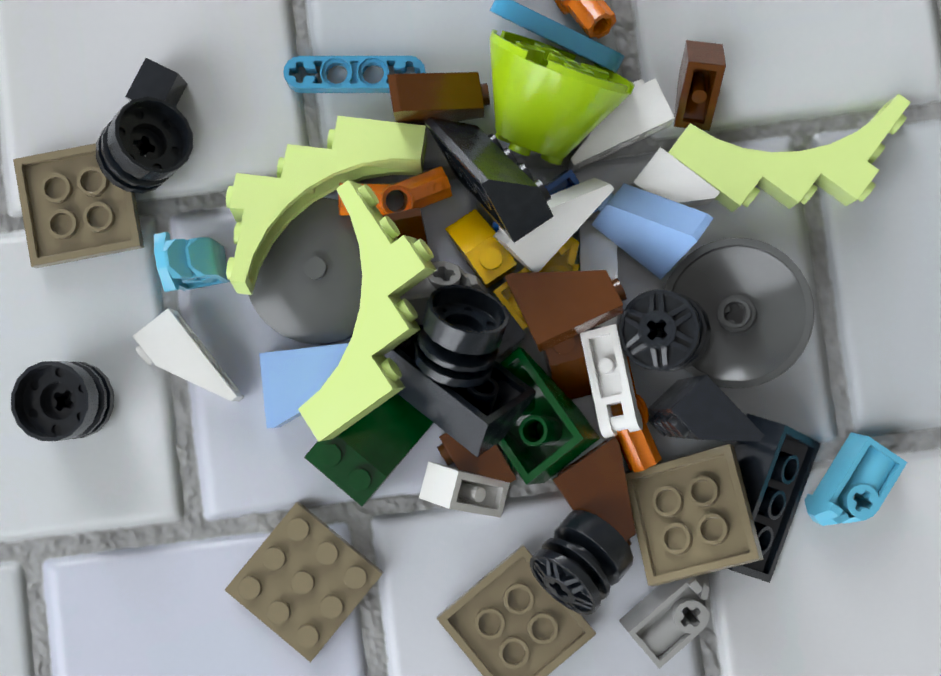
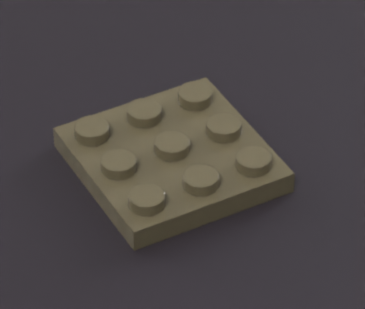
(73, 208)
(692, 516)
(304, 581)
(513, 623)

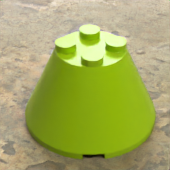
(546, 97)

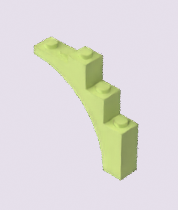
(838, 168)
(267, 205)
(383, 321)

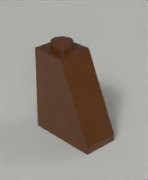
(437, 95)
(565, 302)
(599, 486)

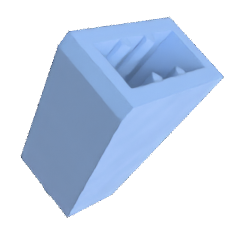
(650, 227)
(293, 378)

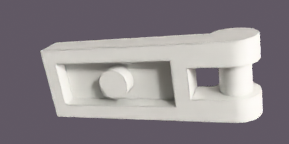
(610, 380)

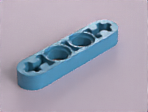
(558, 34)
(355, 69)

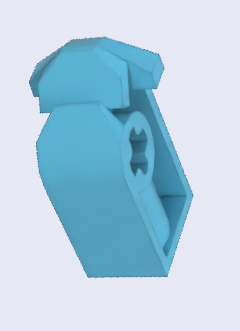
(189, 262)
(859, 470)

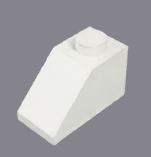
(674, 181)
(463, 490)

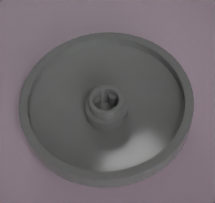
(312, 277)
(755, 310)

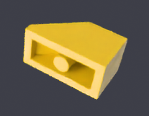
(480, 249)

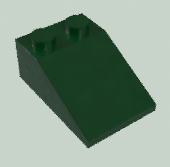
(550, 428)
(371, 448)

